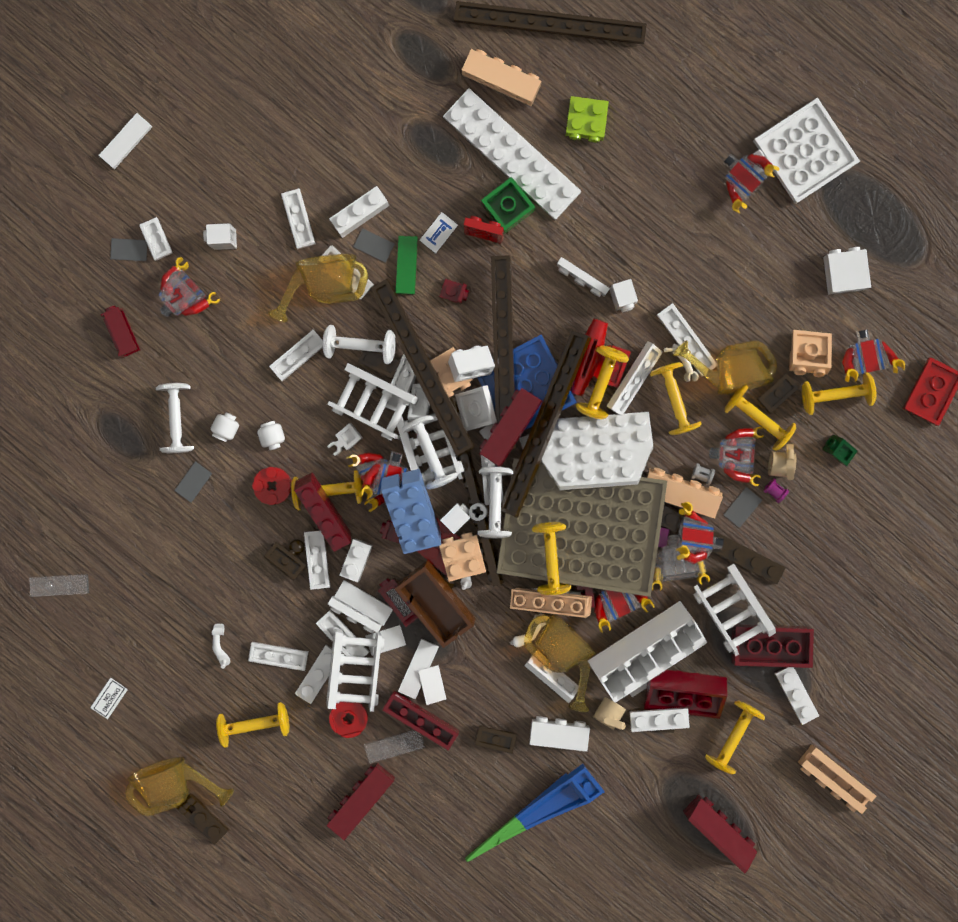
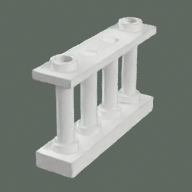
(388, 391)
(417, 461)
(744, 593)
(339, 659)

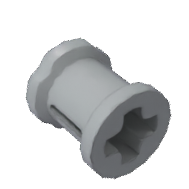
(709, 474)
(473, 515)

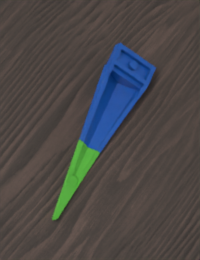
(564, 795)

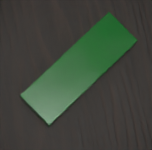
(406, 265)

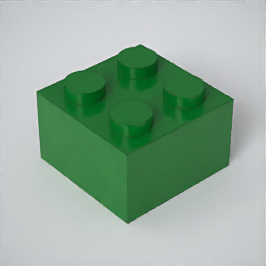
(508, 204)

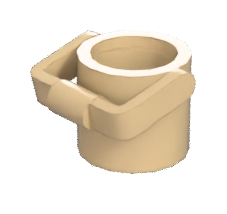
(782, 463)
(609, 714)

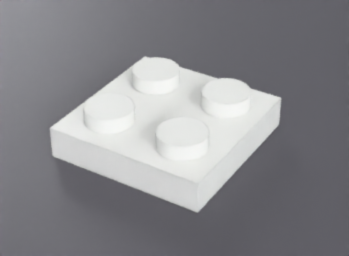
(476, 408)

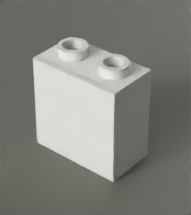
(847, 271)

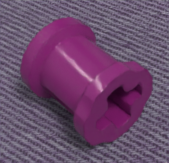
(775, 490)

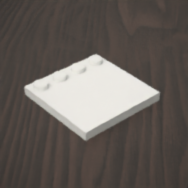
(806, 150)

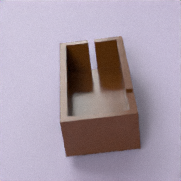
(435, 604)

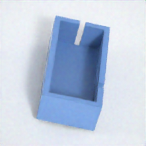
(411, 511)

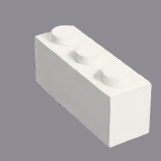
(359, 211)
(559, 734)

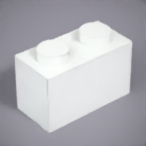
(220, 236)
(623, 295)
(471, 363)
(456, 518)
(356, 560)

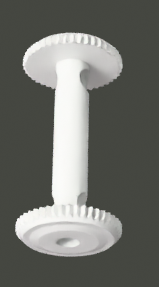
(329, 344)
(174, 417)
(429, 452)
(495, 502)

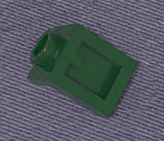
(840, 449)

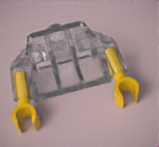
(671, 568)

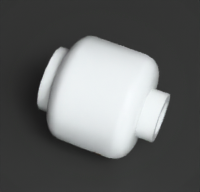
(224, 427)
(271, 435)

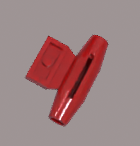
(593, 361)

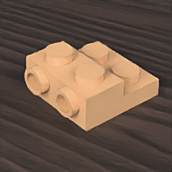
(810, 353)
(444, 372)
(462, 556)

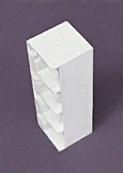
(647, 651)

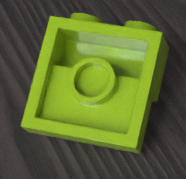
(587, 119)

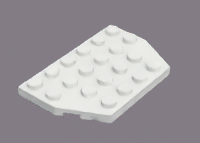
(599, 451)

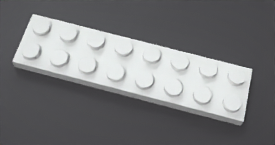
(512, 154)

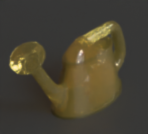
(325, 280)
(735, 366)
(563, 651)
(165, 786)

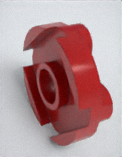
(261, 485)
(344, 728)

